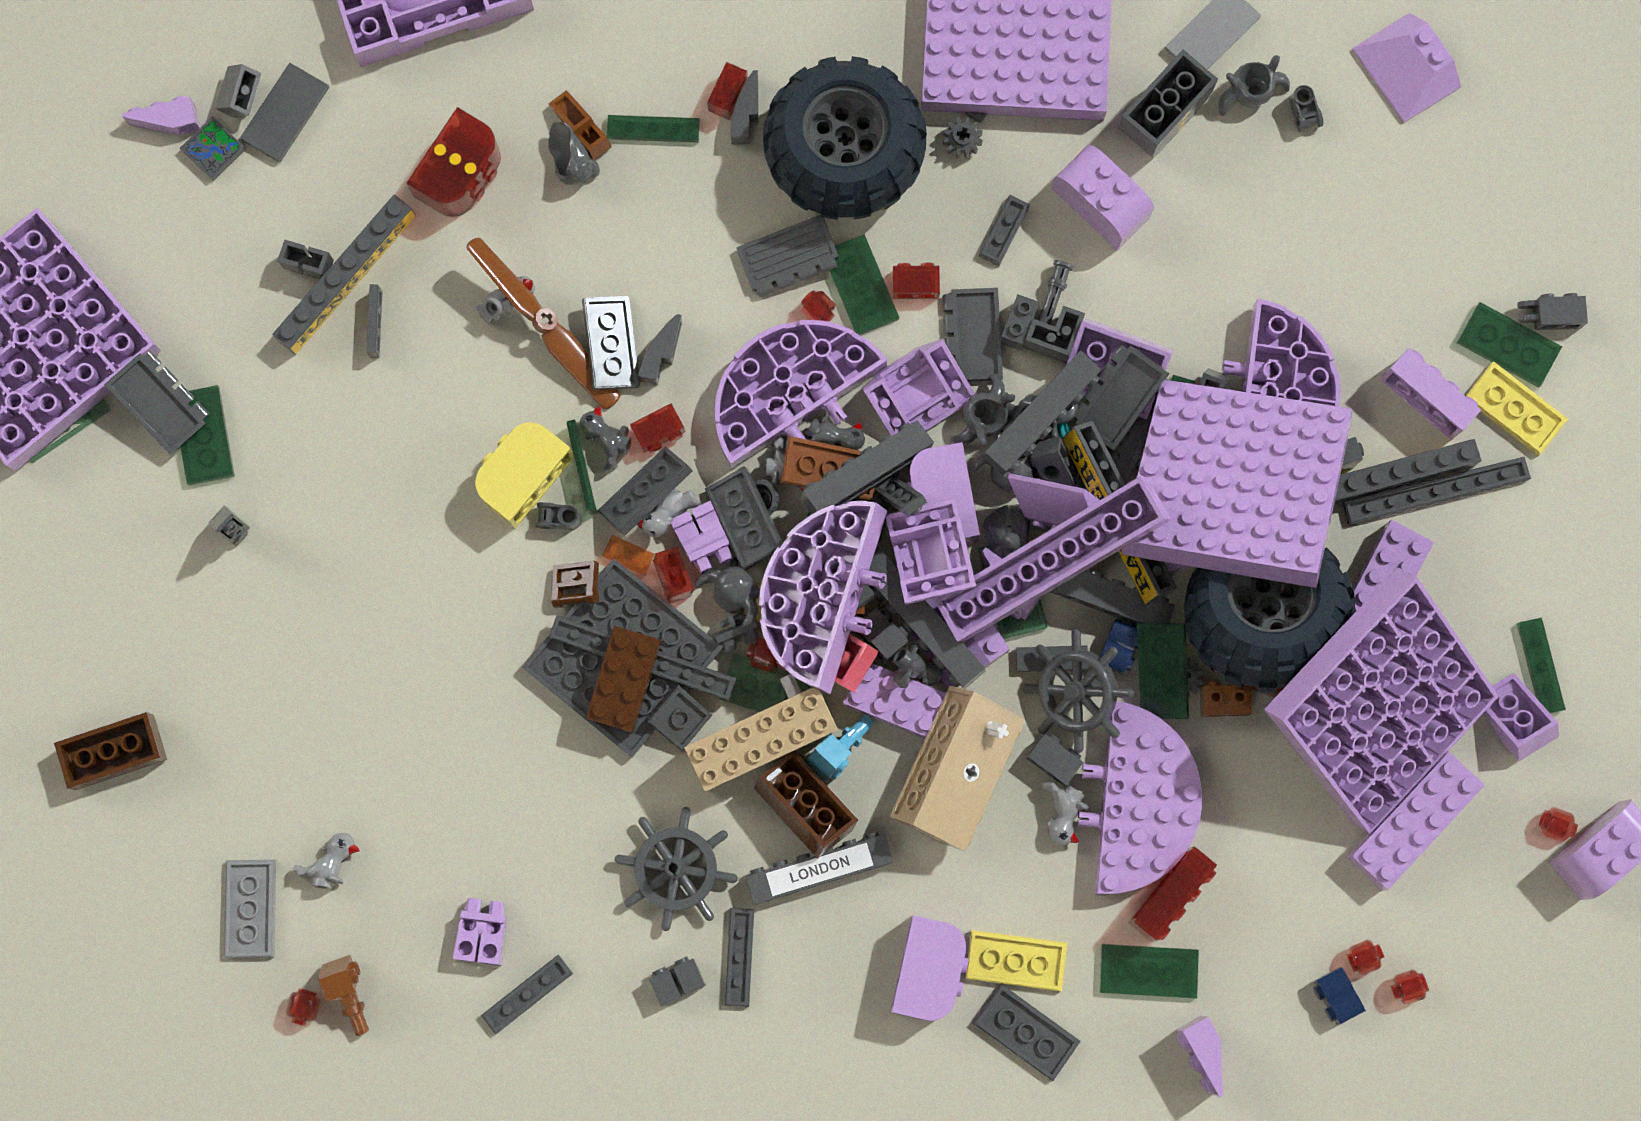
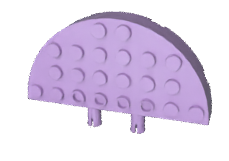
(1286, 358)
(786, 380)
(816, 587)
(1146, 803)

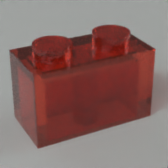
(726, 90)
(915, 281)
(658, 429)
(673, 575)

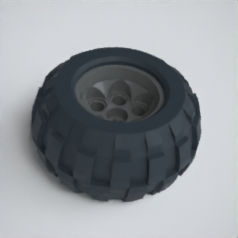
(864, 95)
(1277, 646)

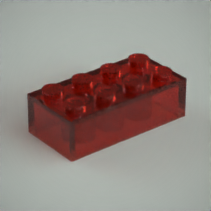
(1172, 894)

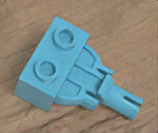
(831, 754)

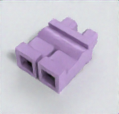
(705, 544)
(482, 926)

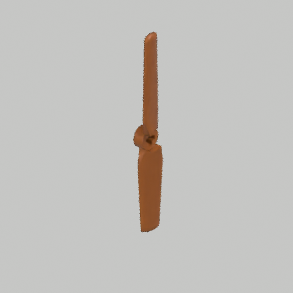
(557, 339)

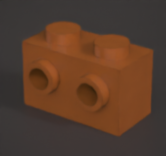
(1225, 700)

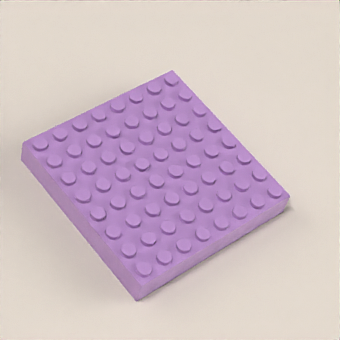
(1017, 57)
(57, 338)
(1242, 481)
(1382, 701)

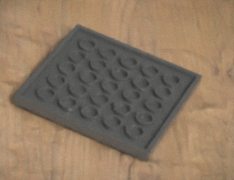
(633, 606)

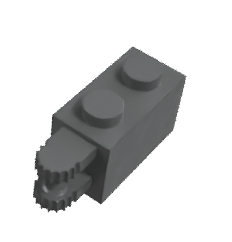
(1555, 312)

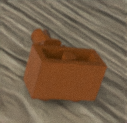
(339, 981)

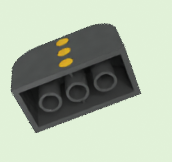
(1168, 103)

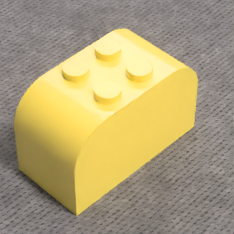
(521, 471)

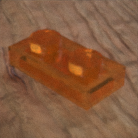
(628, 555)

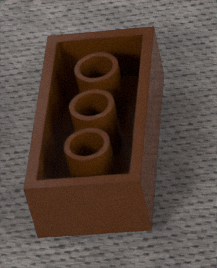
(624, 679)
(110, 751)
(805, 804)

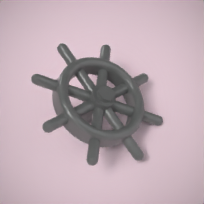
(1078, 690)
(675, 868)

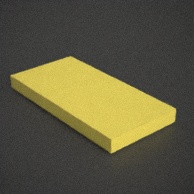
(1516, 408)
(1016, 960)

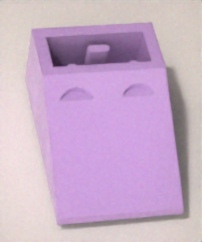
(1205, 1051)

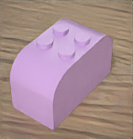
(1103, 196)
(943, 475)
(1602, 852)
(930, 970)

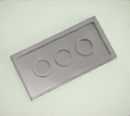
(1214, 30)
(250, 908)

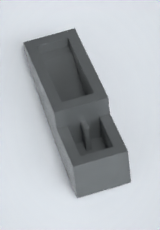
(745, 110)
(661, 351)

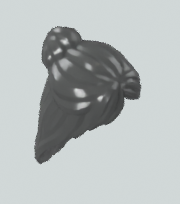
(570, 156)
(1006, 530)

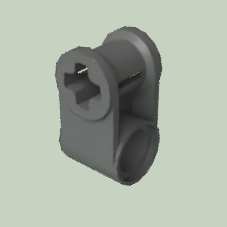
(1305, 113)
(552, 516)

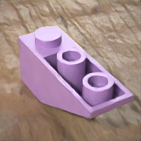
(170, 117)

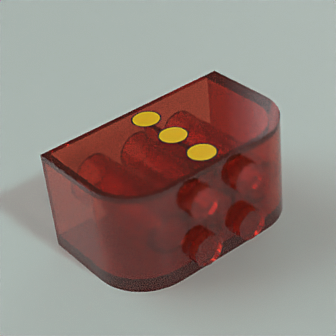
(457, 166)

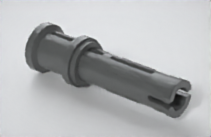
(1056, 285)

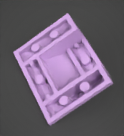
(1409, 65)
(919, 387)
(931, 552)

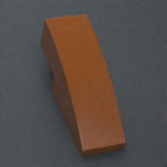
(582, 124)

